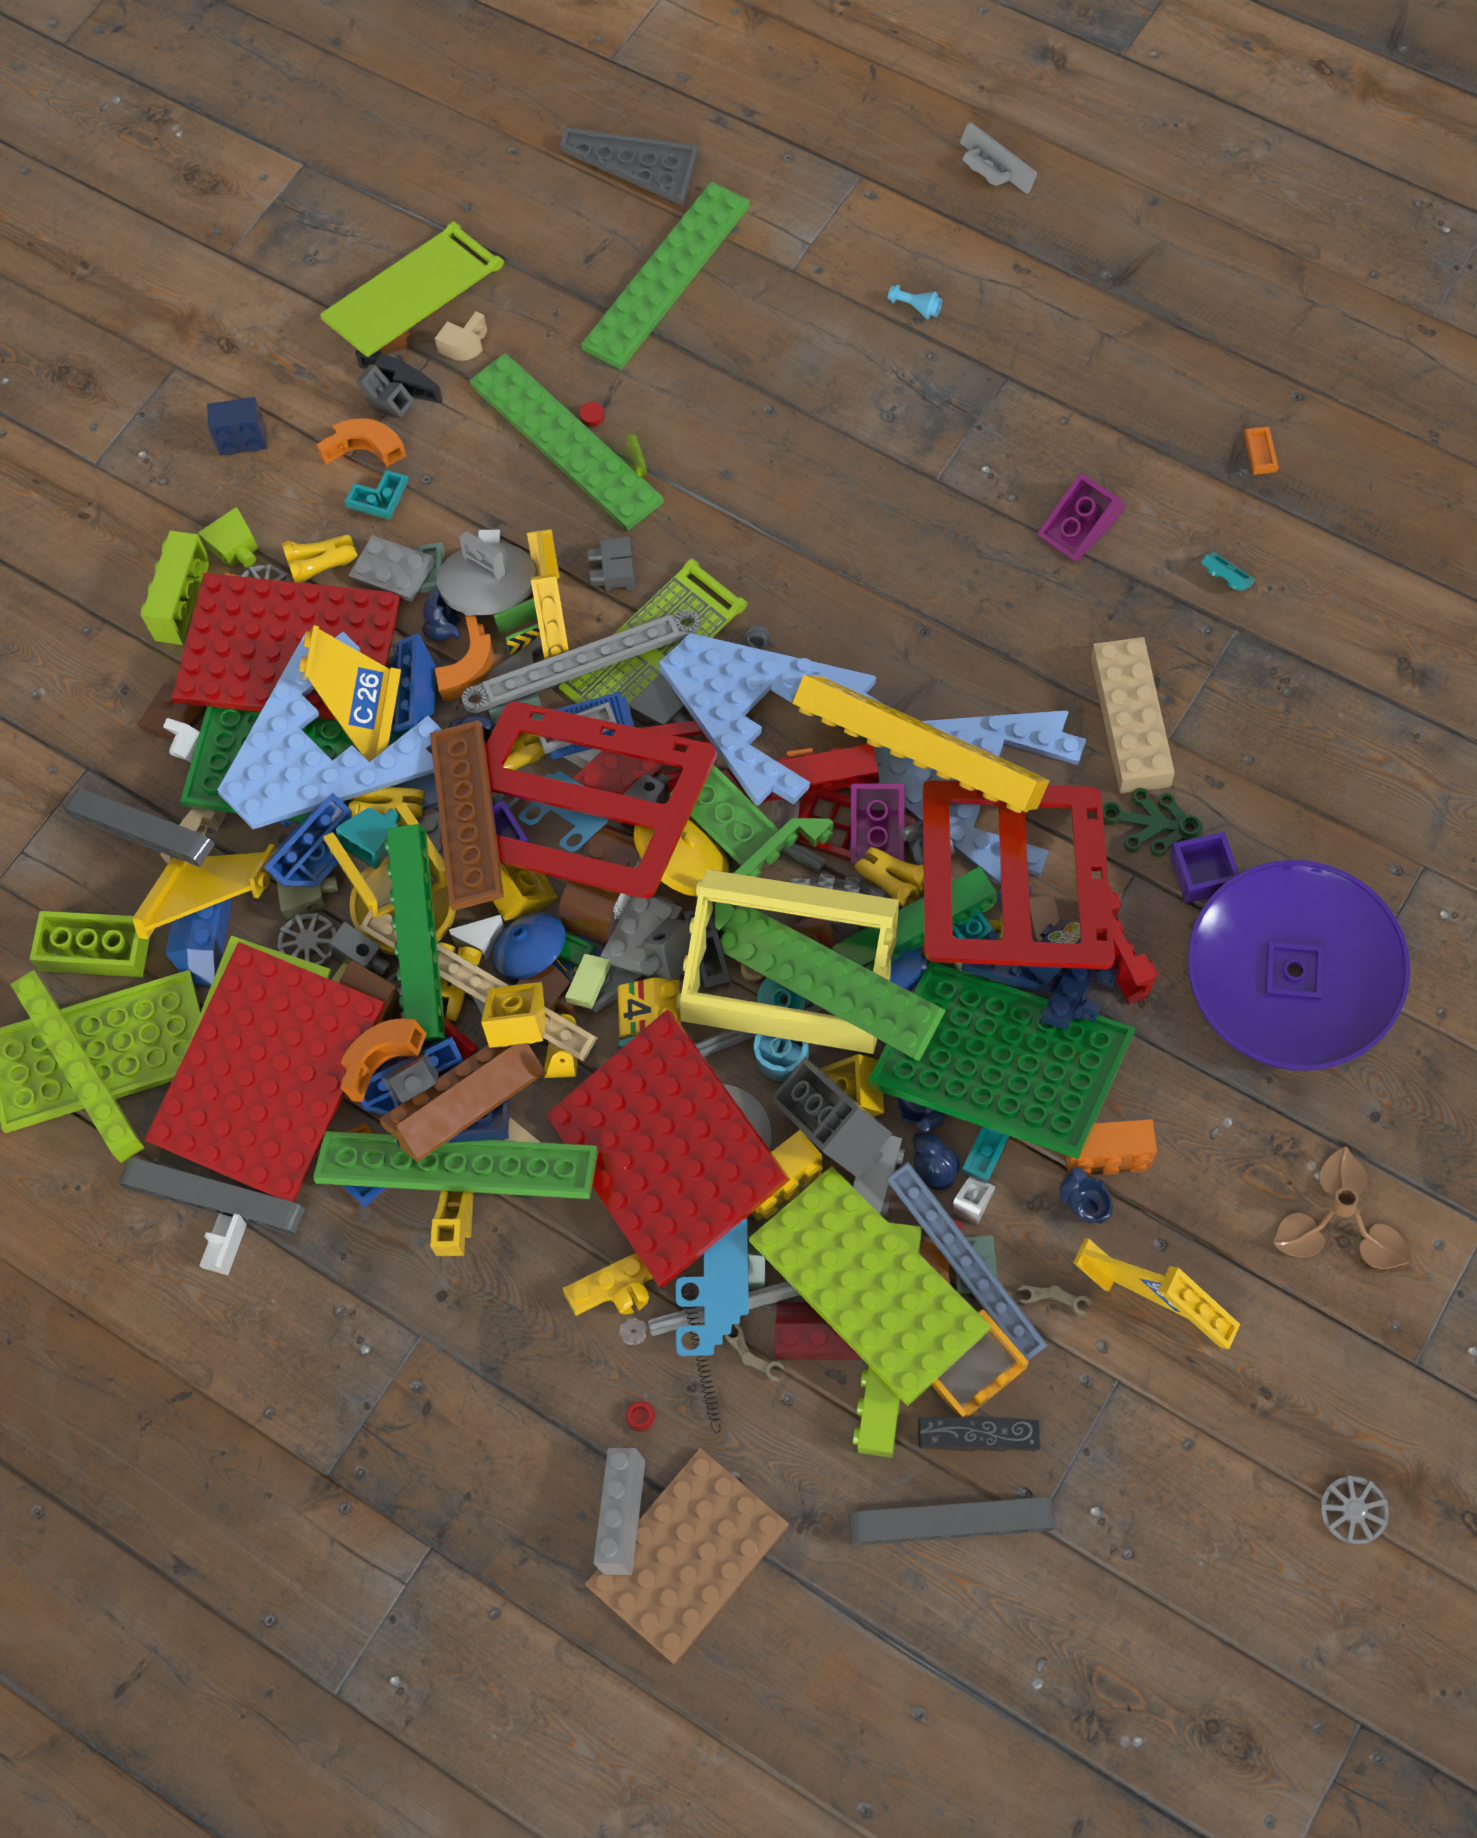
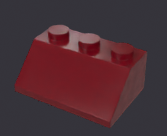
(807, 1336)

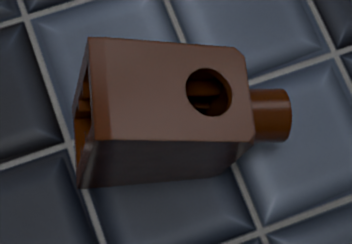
(554, 989)

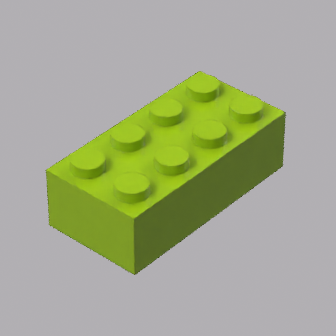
(175, 587)
(88, 944)

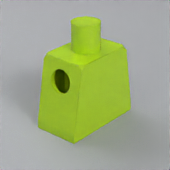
(230, 539)

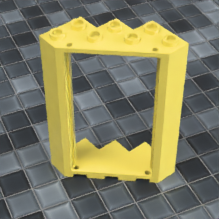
(789, 899)

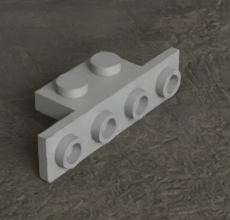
(994, 160)

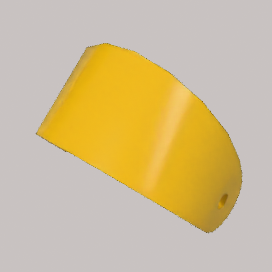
(558, 1061)

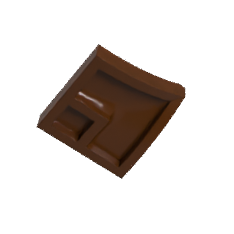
(163, 708)

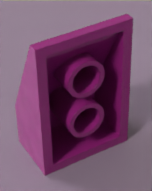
(1081, 517)
(877, 819)

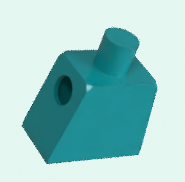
(366, 834)

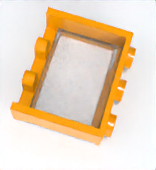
(980, 1371)

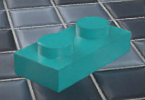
(1221, 567)
(985, 1154)

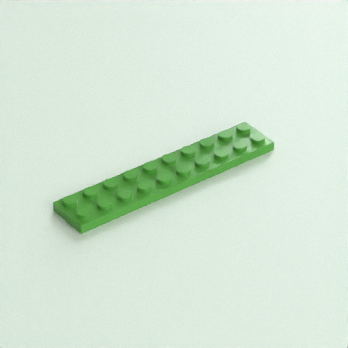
(665, 275)
(566, 442)
(832, 981)
(459, 1166)

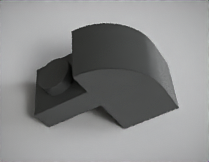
(382, 395)

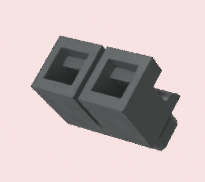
(617, 564)

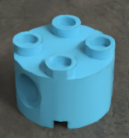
(778, 1056)

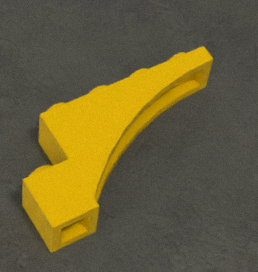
(452, 1223)

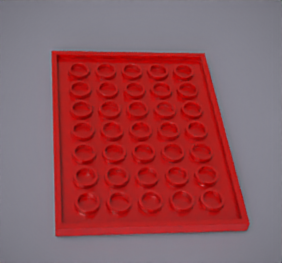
(251, 627)
(263, 1073)
(671, 1148)

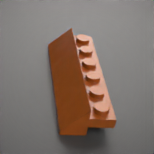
(461, 1098)

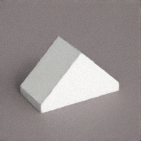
(479, 935)
(972, 1200)

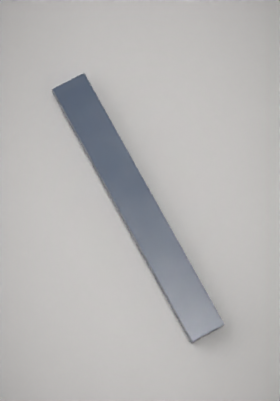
(966, 1261)

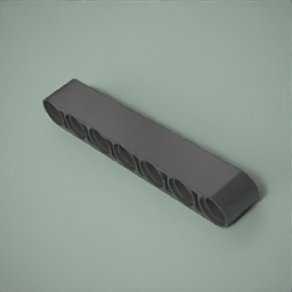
(139, 827)
(211, 1196)
(951, 1521)

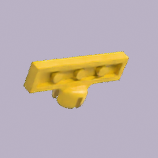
(617, 1282)

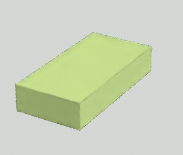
(588, 981)

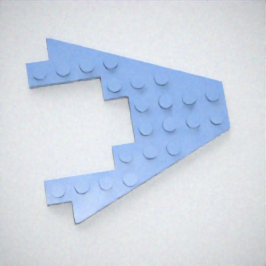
(724, 682)
(1032, 732)
(287, 774)

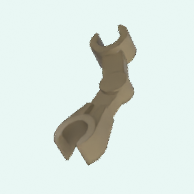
(1053, 1292)
(749, 1359)

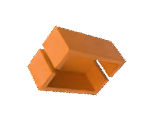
(1117, 1148)

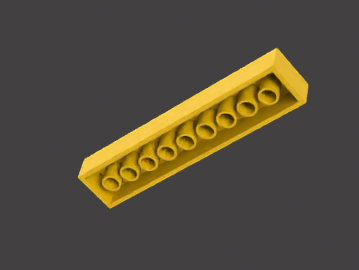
(920, 742)

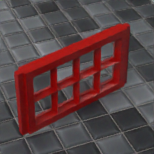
(806, 809)

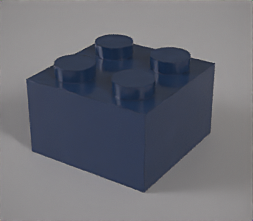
(237, 426)

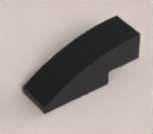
(713, 964)

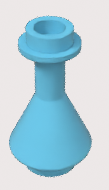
(926, 303)

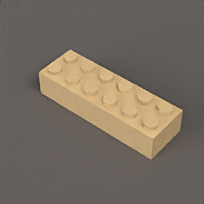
(1132, 715)

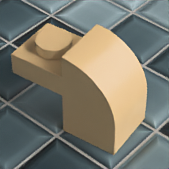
(462, 342)

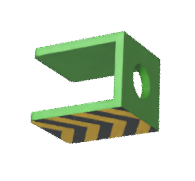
(516, 617)

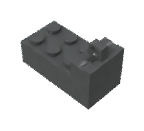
(831, 1117)

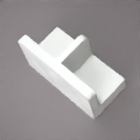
(184, 741)
(223, 1243)

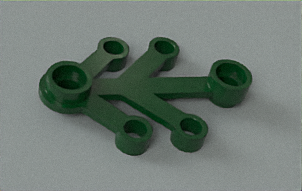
(1154, 821)

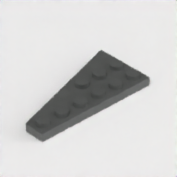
(648, 163)

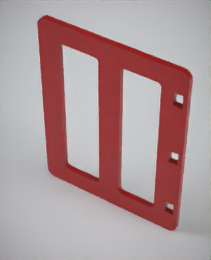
(666, 819)
(1017, 942)

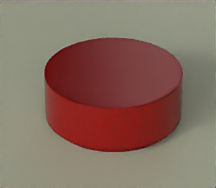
(592, 414)
(640, 1416)

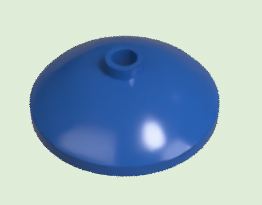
(528, 945)

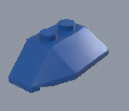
(416, 683)
(304, 855)
(199, 941)
(441, 1052)

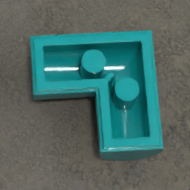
(380, 501)

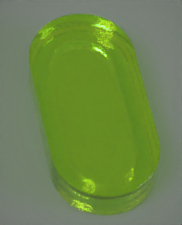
(636, 454)

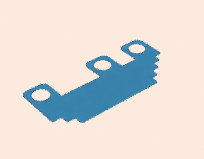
(584, 824)
(721, 1291)

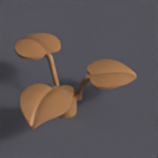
(1346, 1179)

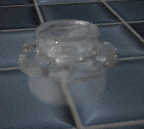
(633, 1323)

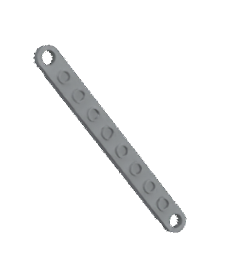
(580, 661)

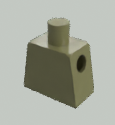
(305, 900)

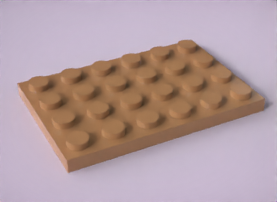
(690, 1555)

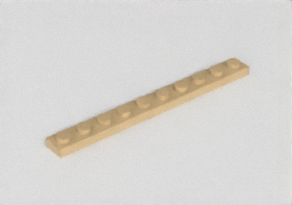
(477, 982)

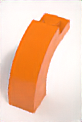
(364, 435)
(472, 668)
(375, 1047)

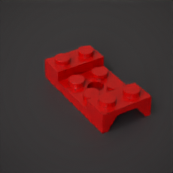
(1135, 973)

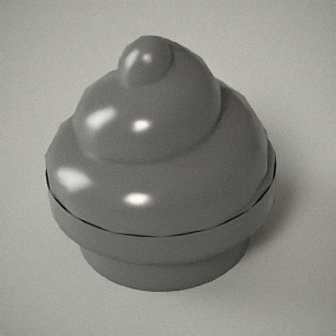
(757, 636)

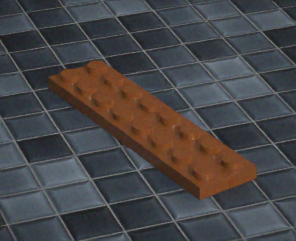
(466, 815)

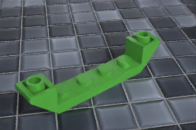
(811, 829)

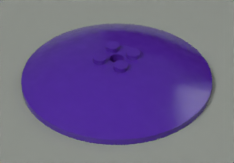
(1309, 918)

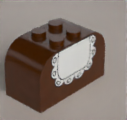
(594, 910)

